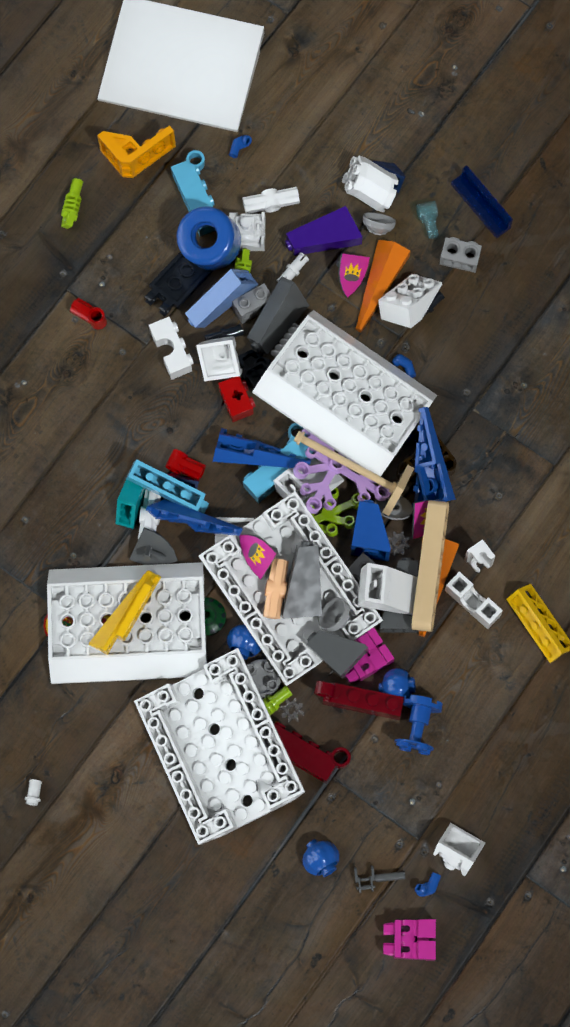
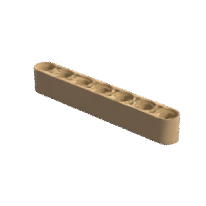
(430, 566)

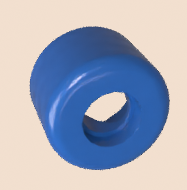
(224, 249)

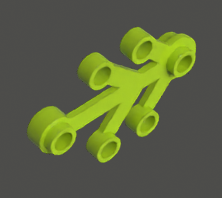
(331, 515)

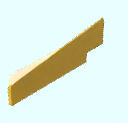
(126, 614)

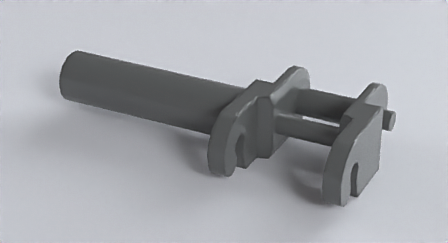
(378, 878)

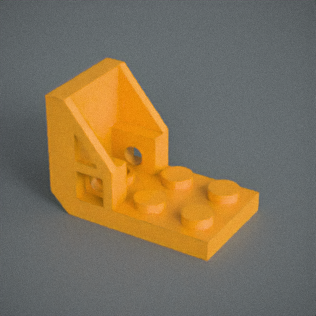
(134, 161)

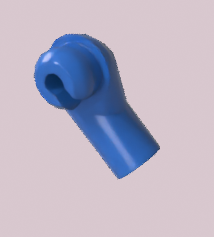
(238, 144)
(406, 363)
(428, 888)

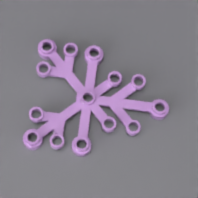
(323, 487)

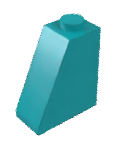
(129, 504)

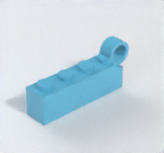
(192, 187)
(261, 482)
(167, 486)

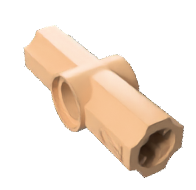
(275, 589)

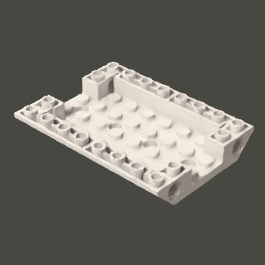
(334, 407)
(286, 639)
(152, 650)
(198, 759)

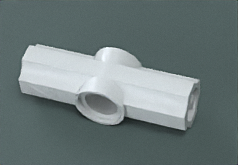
(271, 200)
(145, 518)

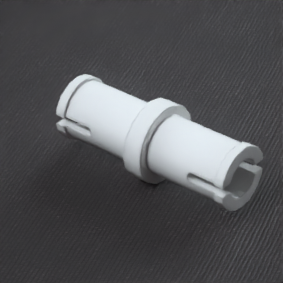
(294, 268)

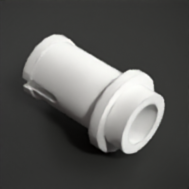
(33, 792)

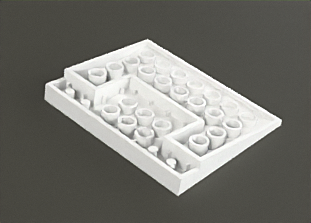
(181, 63)

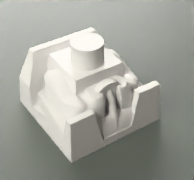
(251, 230)
(219, 358)
(458, 849)

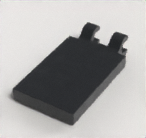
(176, 283)

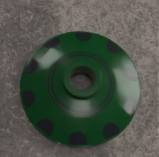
(217, 616)

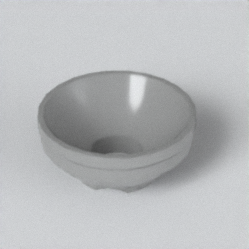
(378, 223)
(332, 612)

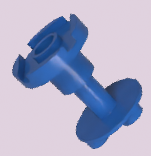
(421, 709)

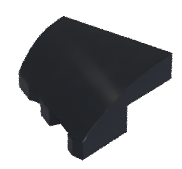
(253, 367)

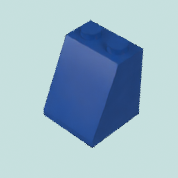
(370, 533)

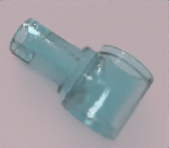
(427, 213)

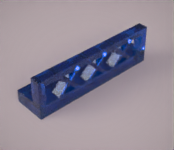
(482, 202)

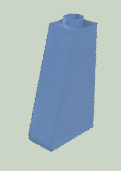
(220, 297)

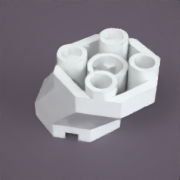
(370, 183)

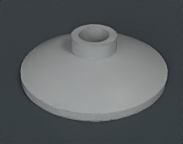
(401, 510)

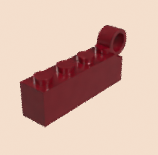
(360, 699)
(308, 756)

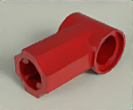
(88, 313)
(181, 463)

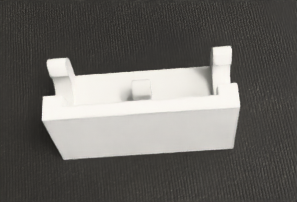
(479, 553)

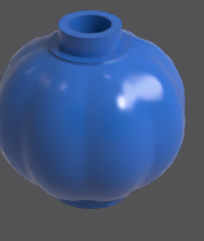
(241, 638)
(398, 683)
(320, 858)

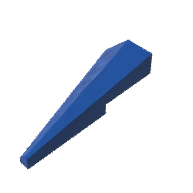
(251, 452)
(430, 469)
(196, 520)

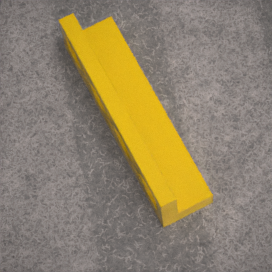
(537, 623)

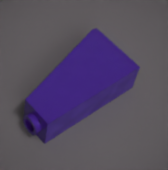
(325, 233)

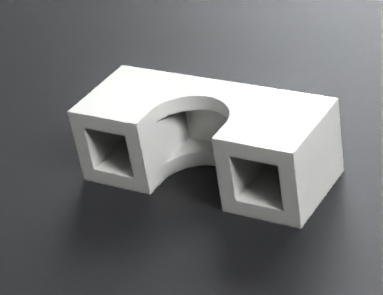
(165, 333)
(480, 608)

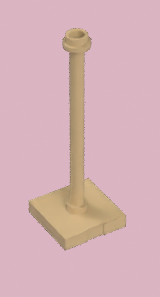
(394, 488)

